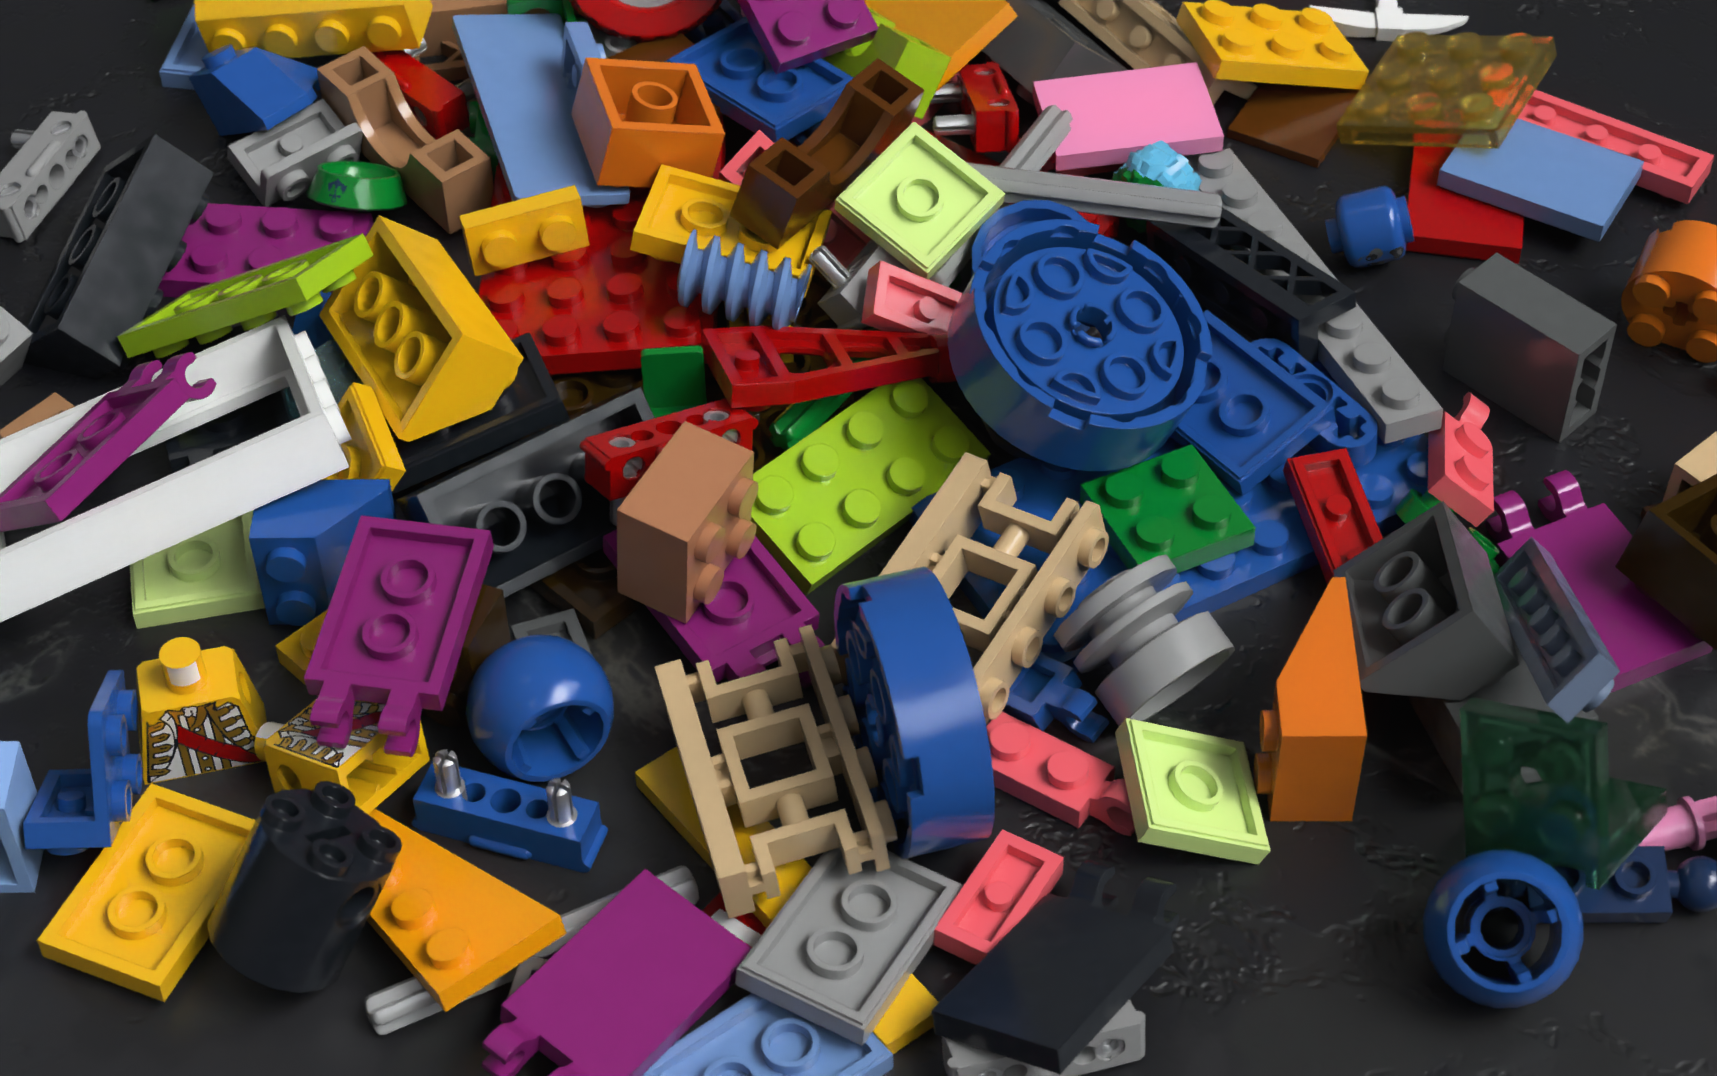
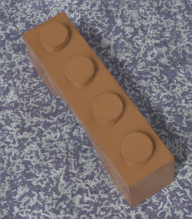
(439, 175)

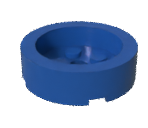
(1062, 390)
(917, 709)

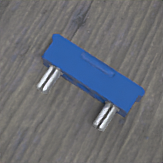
(509, 815)

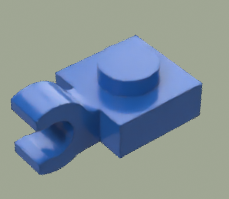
(1050, 692)

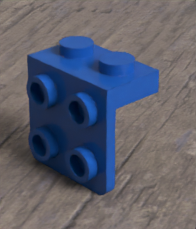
(87, 805)

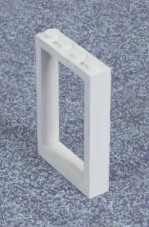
(193, 497)

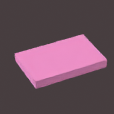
(1130, 110)

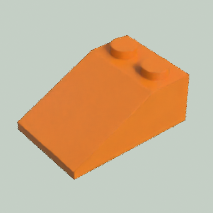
(1316, 721)

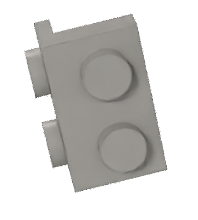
(285, 157)

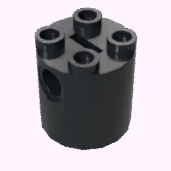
(302, 888)

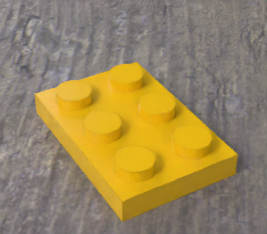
(1271, 45)
(694, 201)
(149, 895)

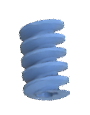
(740, 283)

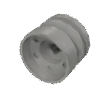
(1136, 631)

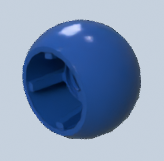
(539, 708)
(1524, 984)

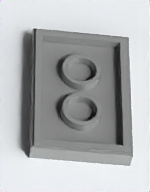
(848, 942)

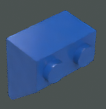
(305, 541)

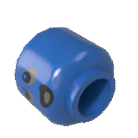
(1370, 227)

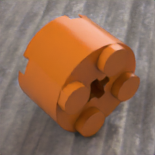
(1675, 290)

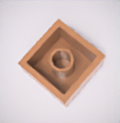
(686, 522)

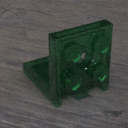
(1569, 818)

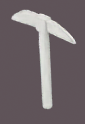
(1389, 21)

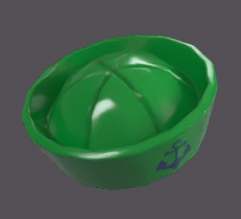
(357, 186)

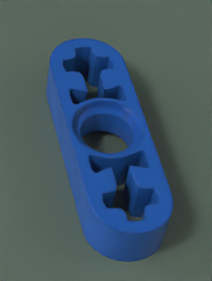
(1350, 416)

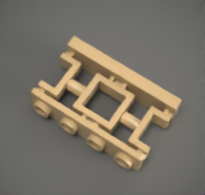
(1032, 600)
(722, 781)

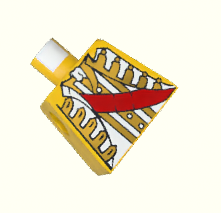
(195, 712)
(361, 767)

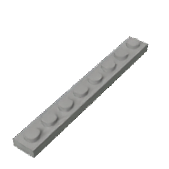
(1348, 344)

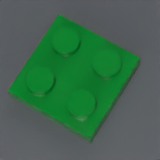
(1169, 509)

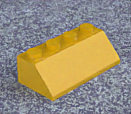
(313, 26)
(420, 334)

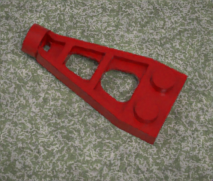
(756, 378)

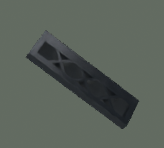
(1241, 295)

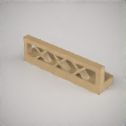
(1147, 38)

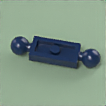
(1635, 892)

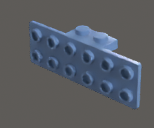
(526, 87)

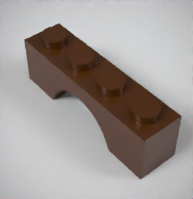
(795, 184)

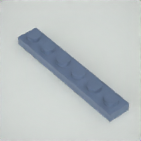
(1554, 633)

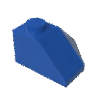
(252, 88)

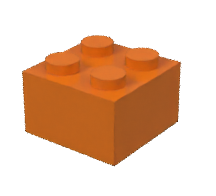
(643, 117)

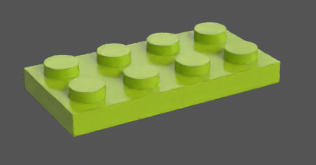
(247, 298)
(857, 479)

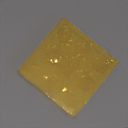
(1447, 90)

